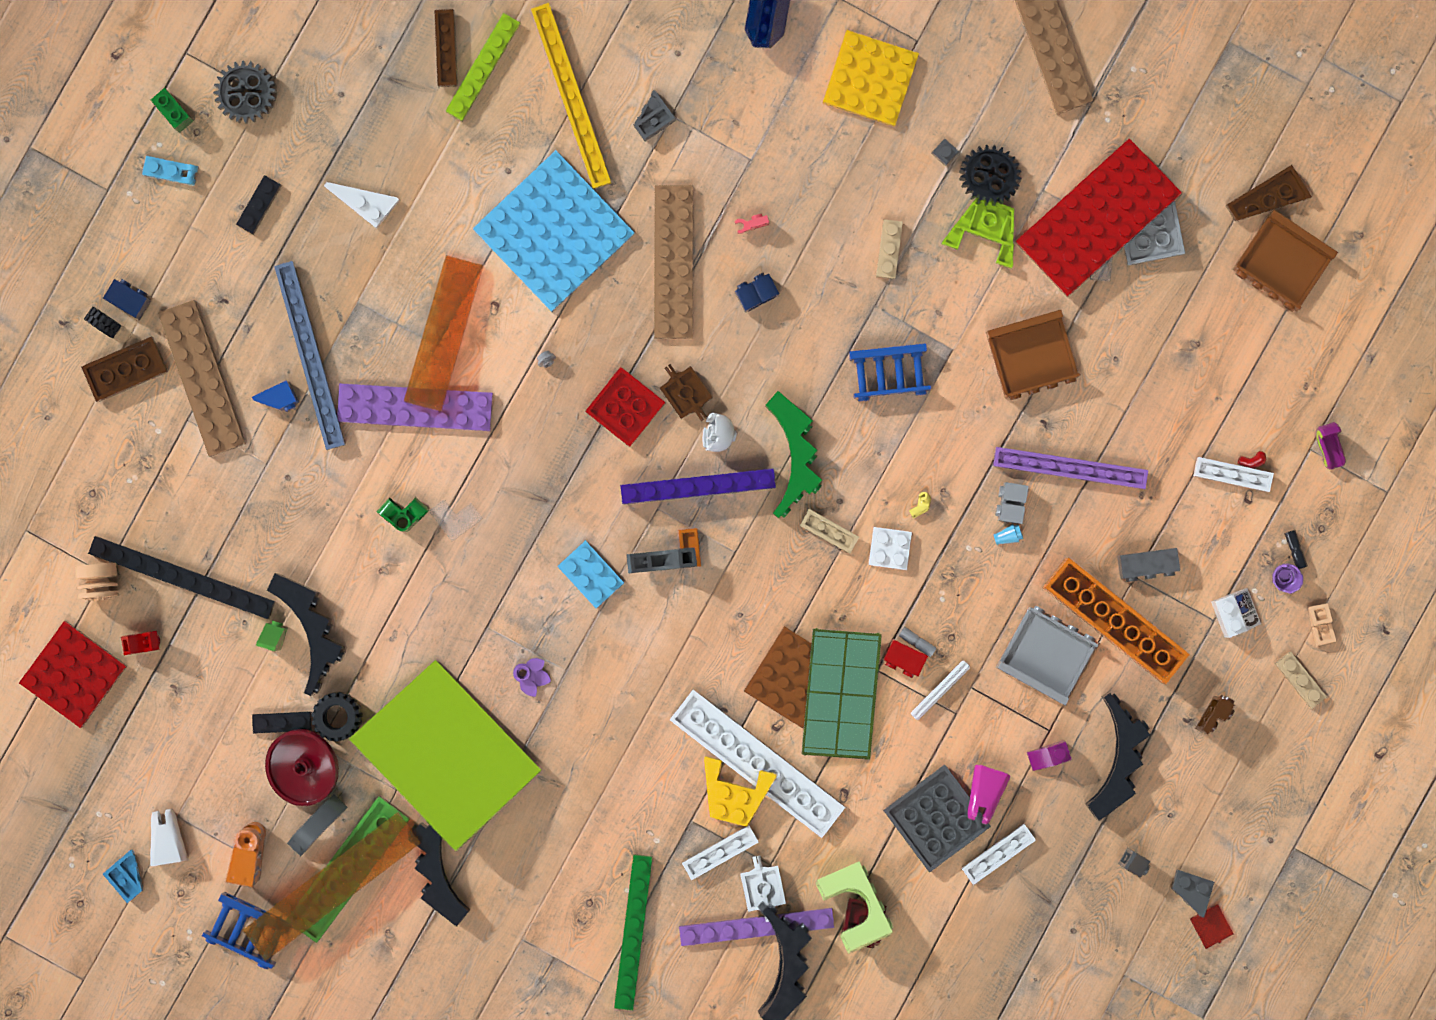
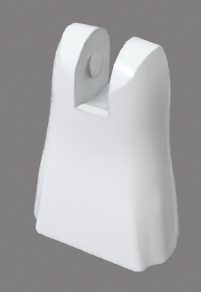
(166, 840)

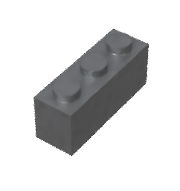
(1148, 564)

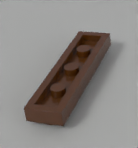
(445, 48)

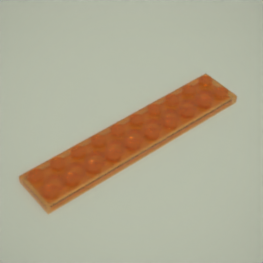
(331, 886)

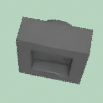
(945, 152)

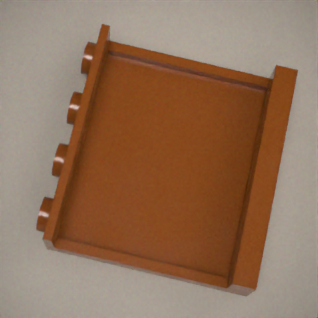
(1284, 261)
(1032, 355)

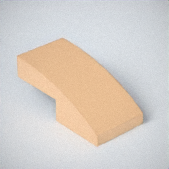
(1321, 625)

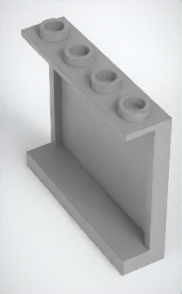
(1047, 654)

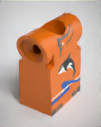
(247, 855)

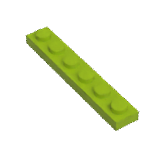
(483, 67)

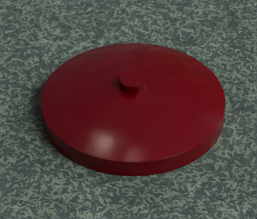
(301, 767)

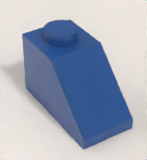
(279, 397)

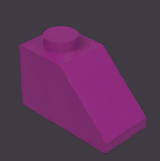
(1049, 755)

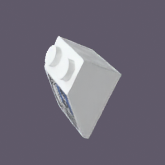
(1236, 613)

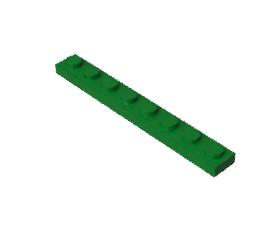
(633, 932)

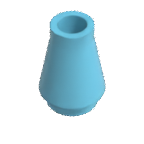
(1009, 535)

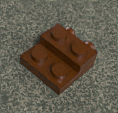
(1218, 709)

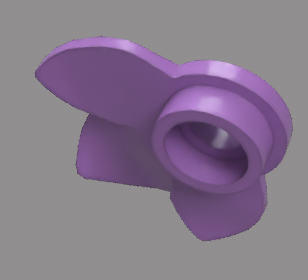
(534, 676)

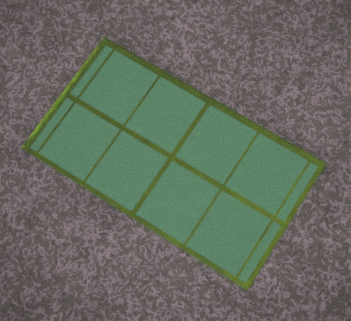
(841, 694)

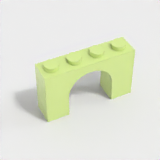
(855, 880)

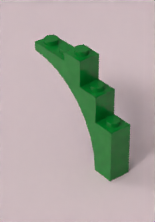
(795, 423)

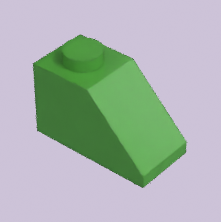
(272, 636)

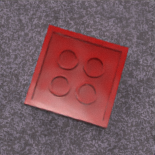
(625, 407)

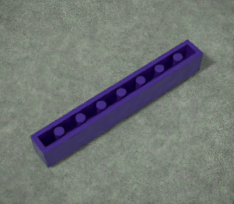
(698, 486)

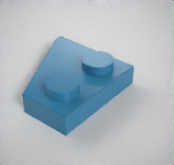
(125, 876)

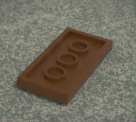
(124, 369)

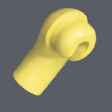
(923, 505)

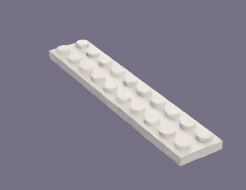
(749, 756)

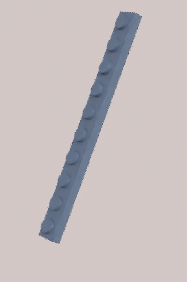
(309, 355)

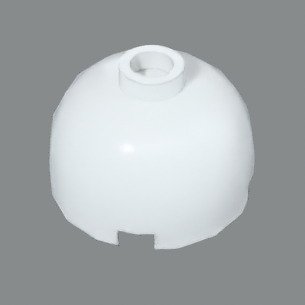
(719, 433)

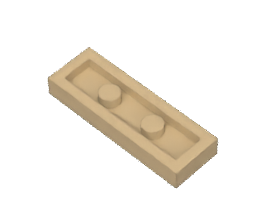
(889, 249)
(829, 531)
(1300, 680)

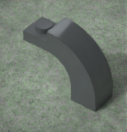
(661, 560)
(317, 824)

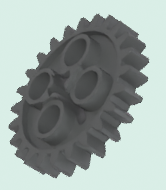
(245, 75)

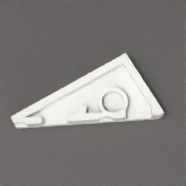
(369, 205)

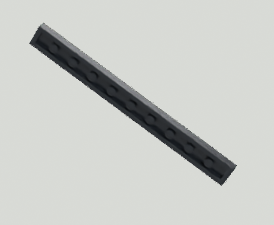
(181, 577)

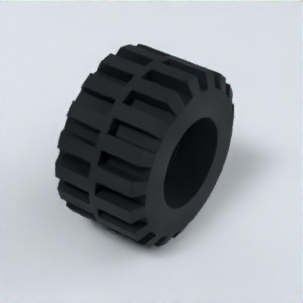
(320, 716)

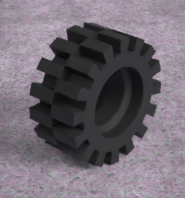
(102, 322)

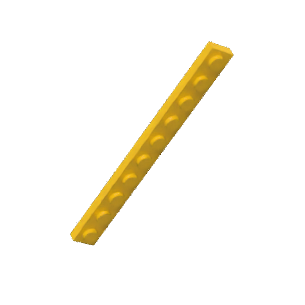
(571, 95)

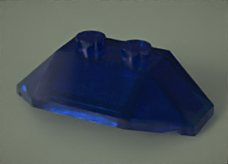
(766, 22)

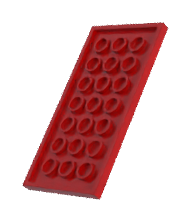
(1098, 217)

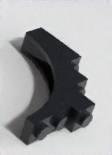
(322, 650)
(1128, 735)
(439, 893)
(792, 965)

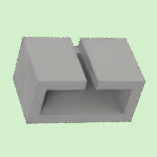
(1012, 503)

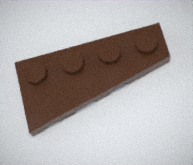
(1274, 193)

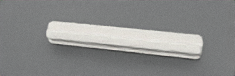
(940, 690)

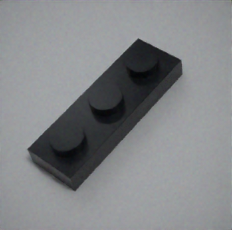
(258, 204)
(281, 722)

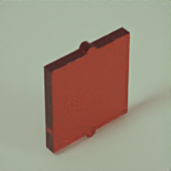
(1212, 927)

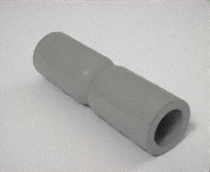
(918, 642)

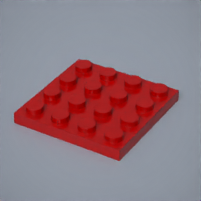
(73, 674)

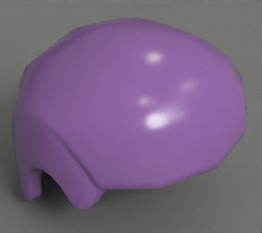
(1287, 578)

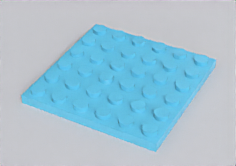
(553, 231)

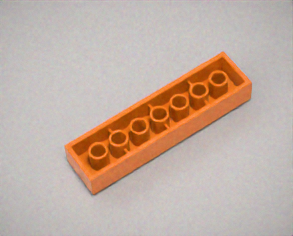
(1115, 621)

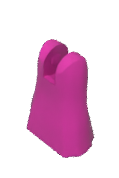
(986, 791)

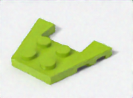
(988, 222)

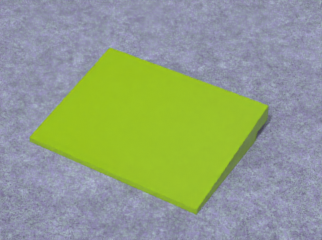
(445, 755)

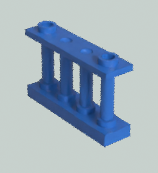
(897, 354)
(246, 910)

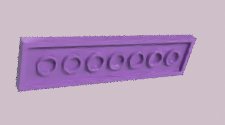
(387, 407)

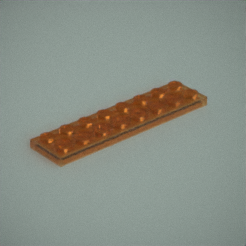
(443, 333)

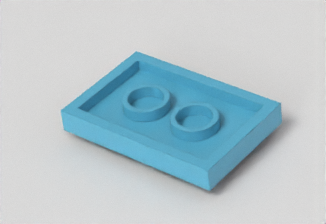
(590, 574)

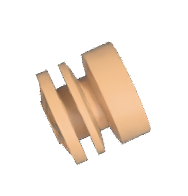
(97, 581)

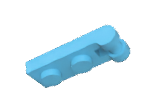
(169, 170)

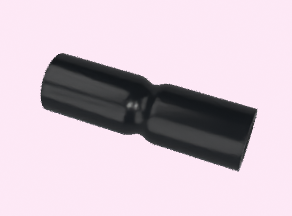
(1296, 551)

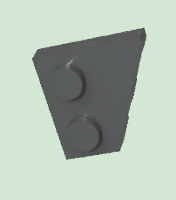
(653, 118)
(1193, 890)

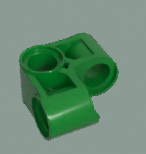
(393, 513)

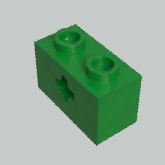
(171, 110)

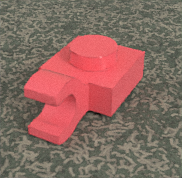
(756, 222)

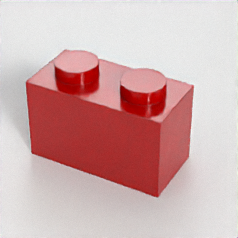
(905, 658)

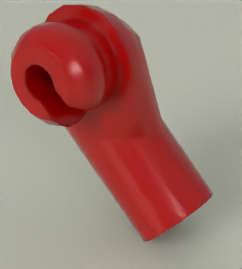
(1254, 462)

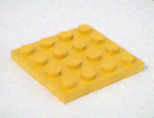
(870, 78)

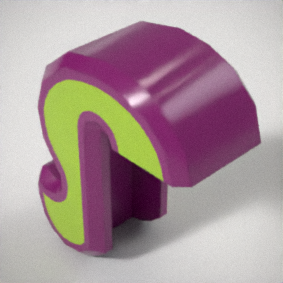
(1330, 445)

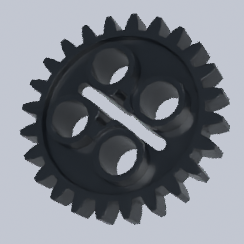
(996, 160)

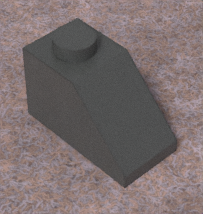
(1134, 863)

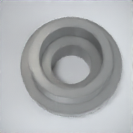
(546, 359)

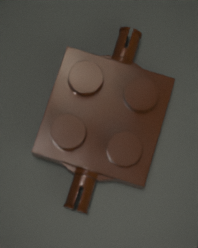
(686, 392)

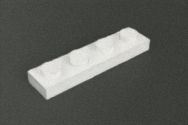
(1233, 474)
(720, 852)
(998, 854)

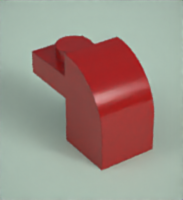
(140, 643)

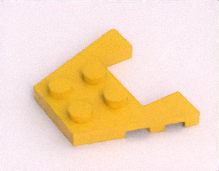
(732, 801)

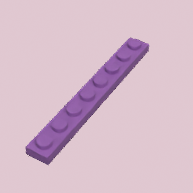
(1070, 468)
(750, 927)

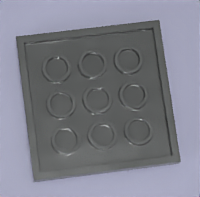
(935, 818)

